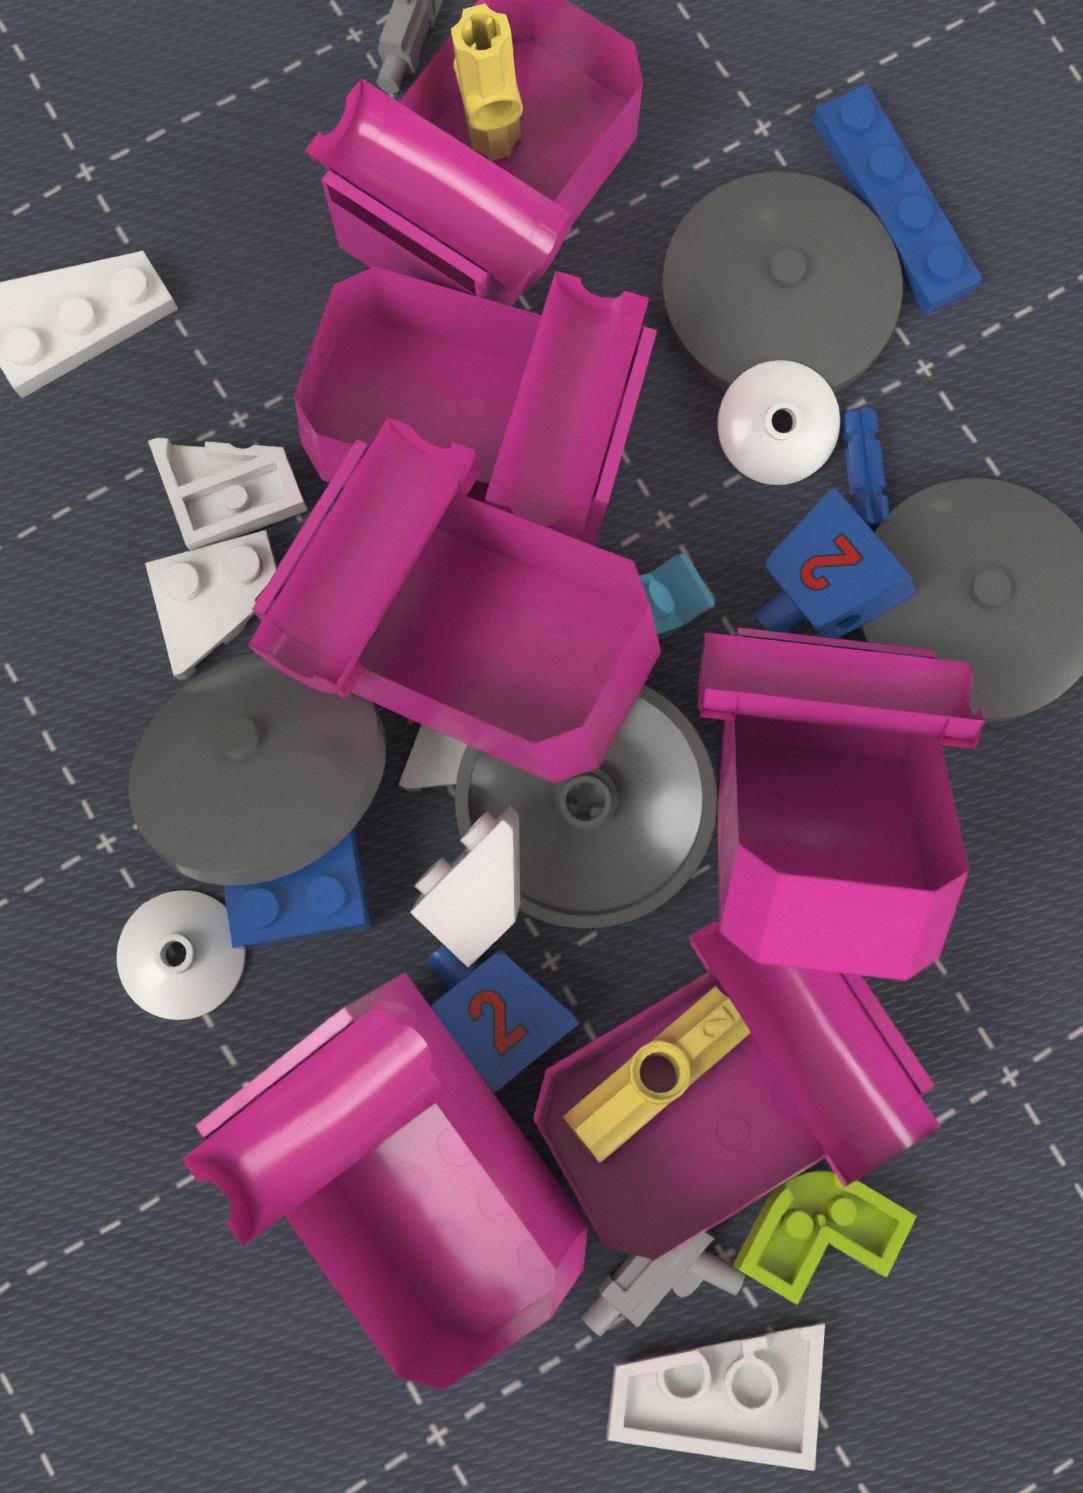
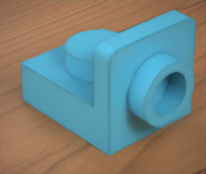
(675, 595)

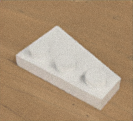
(75, 314)
(726, 1398)

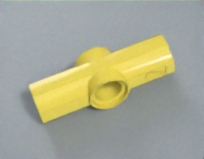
(487, 80)
(622, 1101)

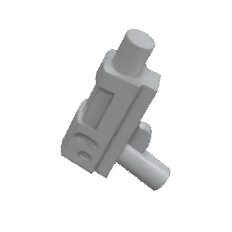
(403, 40)
(644, 1282)

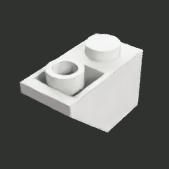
(477, 893)

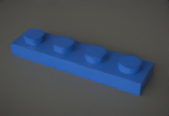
(896, 192)

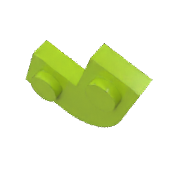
(816, 1212)

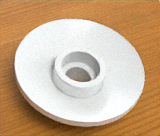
(747, 427)
(210, 965)

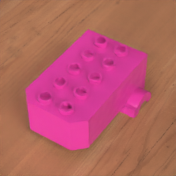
(433, 209)
(525, 390)
(459, 611)
(836, 799)
(805, 1086)
(400, 1186)

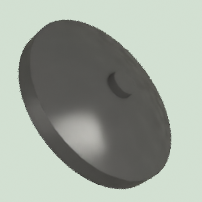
(781, 275)
(992, 589)
(253, 773)
(610, 837)

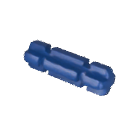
(865, 465)

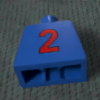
(832, 573)
(497, 1014)

